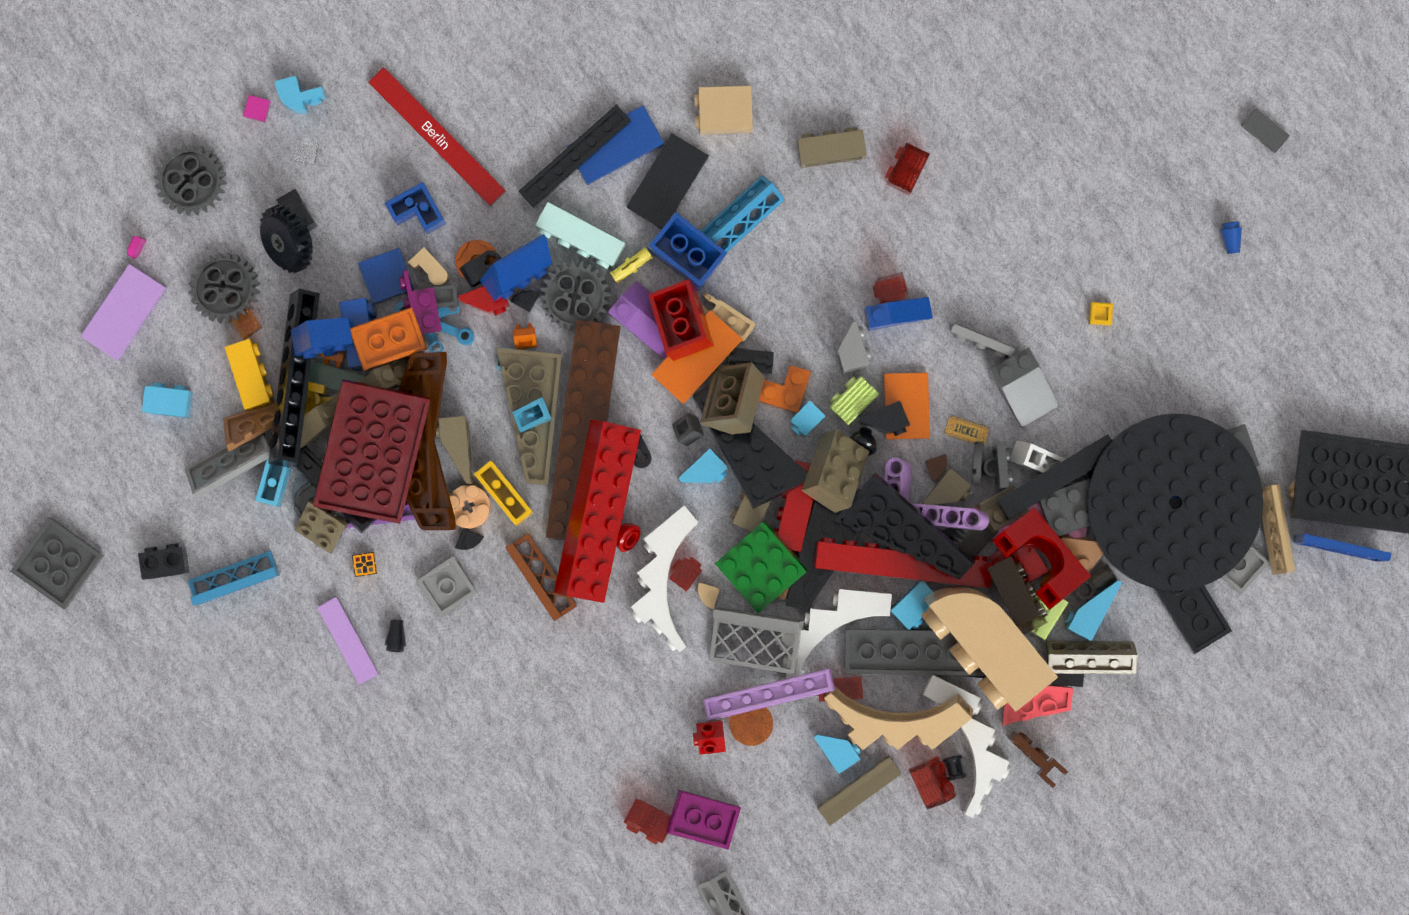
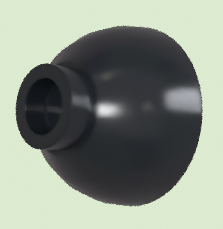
(865, 439)

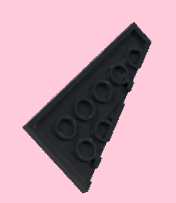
(897, 524)

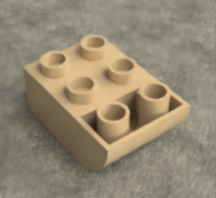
(988, 642)

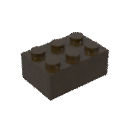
(1018, 595)

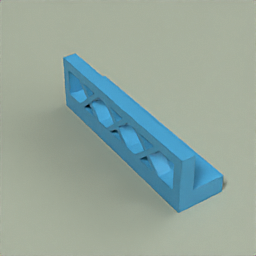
(739, 212)
(234, 586)

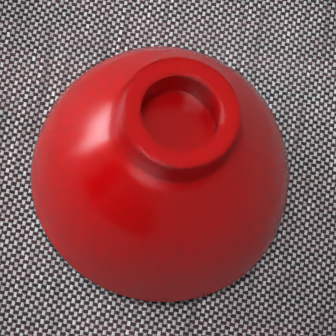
(628, 536)

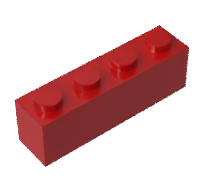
(794, 515)

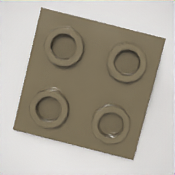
(321, 526)

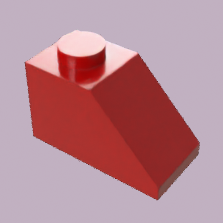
(482, 301)

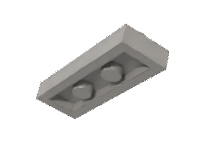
(981, 340)

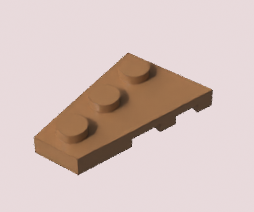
(248, 425)

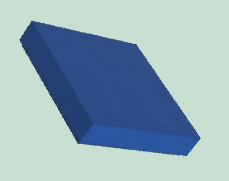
(383, 274)

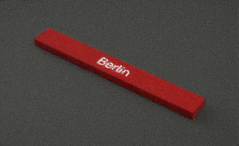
(437, 136)

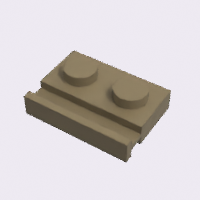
(996, 516)

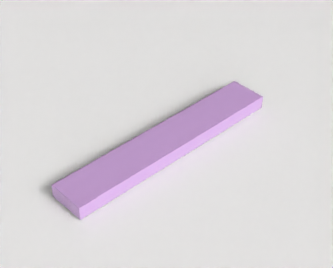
(769, 694)

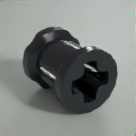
(954, 767)

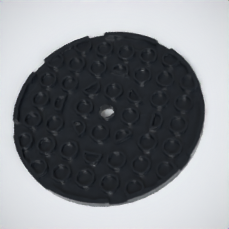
(1216, 510)

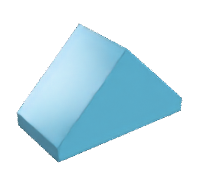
(531, 415)

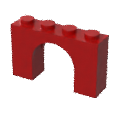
(1036, 532)

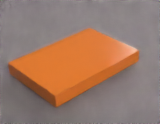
(387, 339)
(913, 394)

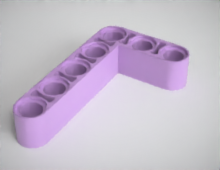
(944, 513)

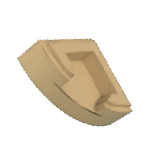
(708, 594)

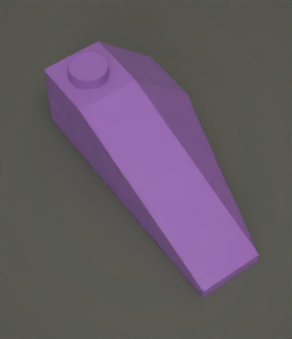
(636, 315)

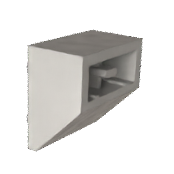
(852, 353)

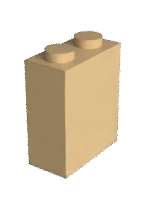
(724, 110)

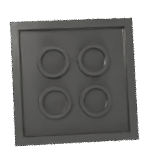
(57, 563)

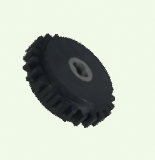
(286, 238)

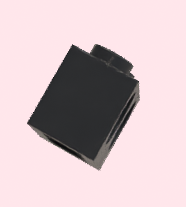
(164, 567)

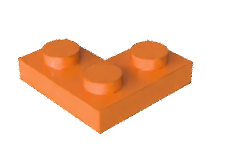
(787, 396)

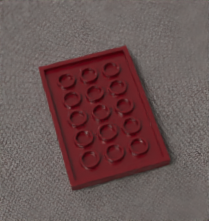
(371, 451)

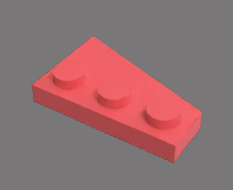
(1047, 702)

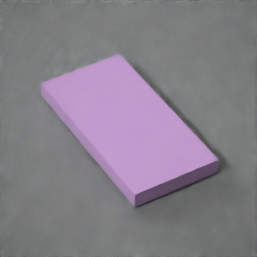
(123, 312)

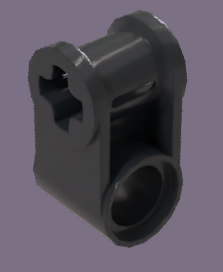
(476, 268)

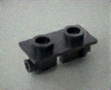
(761, 359)

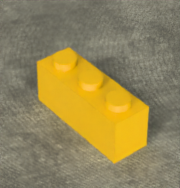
(249, 374)
(503, 493)

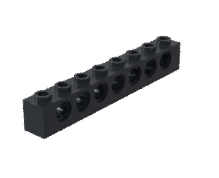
(292, 384)

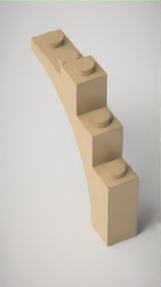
(897, 729)

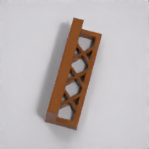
(533, 580)

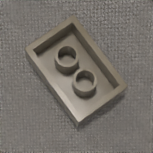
(835, 471)

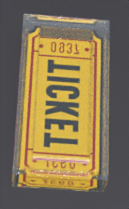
(966, 430)

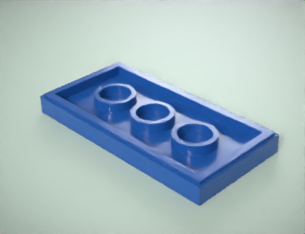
(628, 145)
(1342, 548)

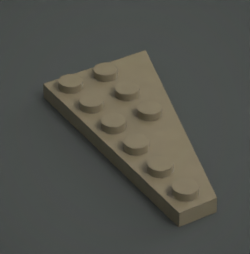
(526, 379)

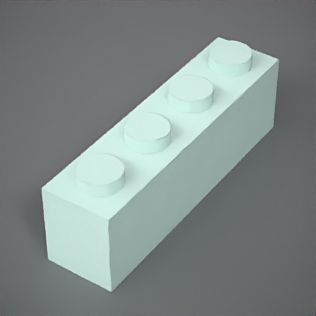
(580, 235)

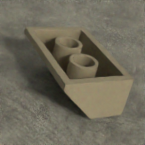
(733, 398)

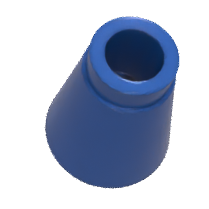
(1231, 236)

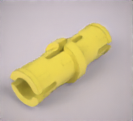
(631, 265)

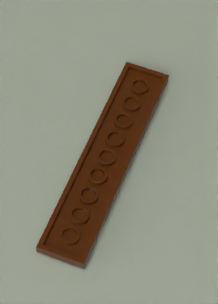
(586, 399)

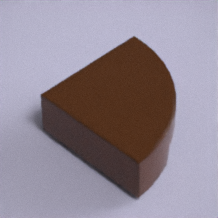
(936, 466)

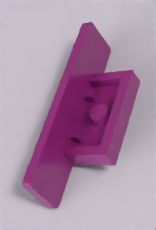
(423, 304)

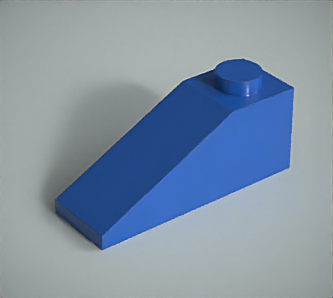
(897, 313)

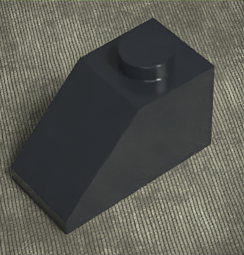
(296, 204)
(887, 419)

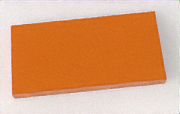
(690, 372)

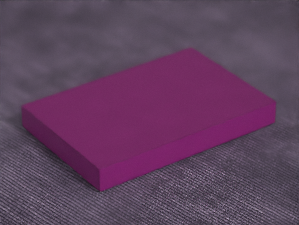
(703, 819)

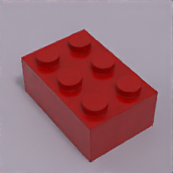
(680, 320)

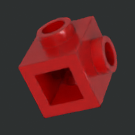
(710, 737)

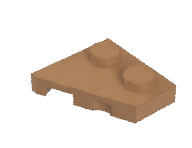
(1084, 550)

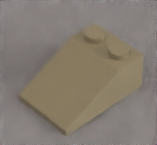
(456, 439)

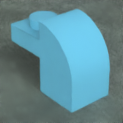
(294, 99)

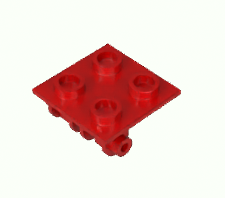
(1028, 557)

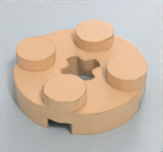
(480, 510)

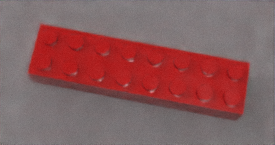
(597, 511)

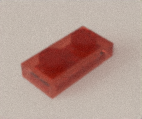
(849, 686)

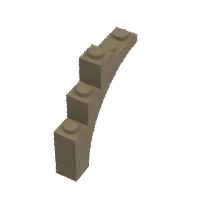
(320, 418)

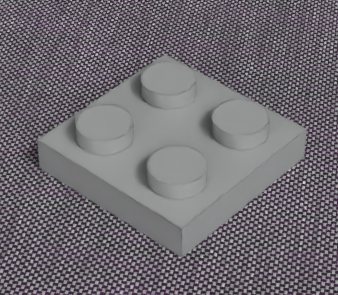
(447, 586)

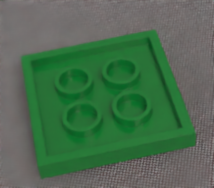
(761, 566)

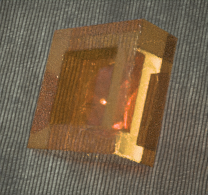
(247, 324)

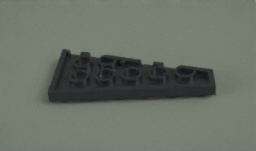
(756, 461)
(820, 526)

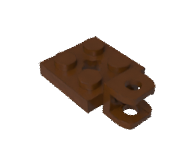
(1037, 756)

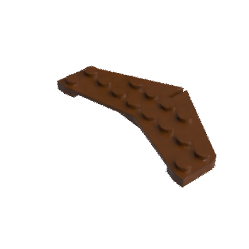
(428, 490)

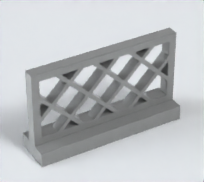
(762, 622)

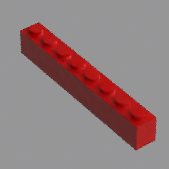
(892, 563)

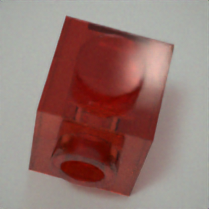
(890, 288)
(685, 572)

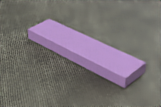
(348, 640)

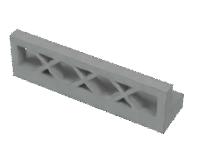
(717, 899)

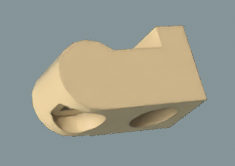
(436, 273)

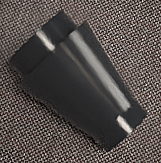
(395, 637)

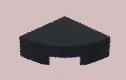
(526, 299)
(468, 540)

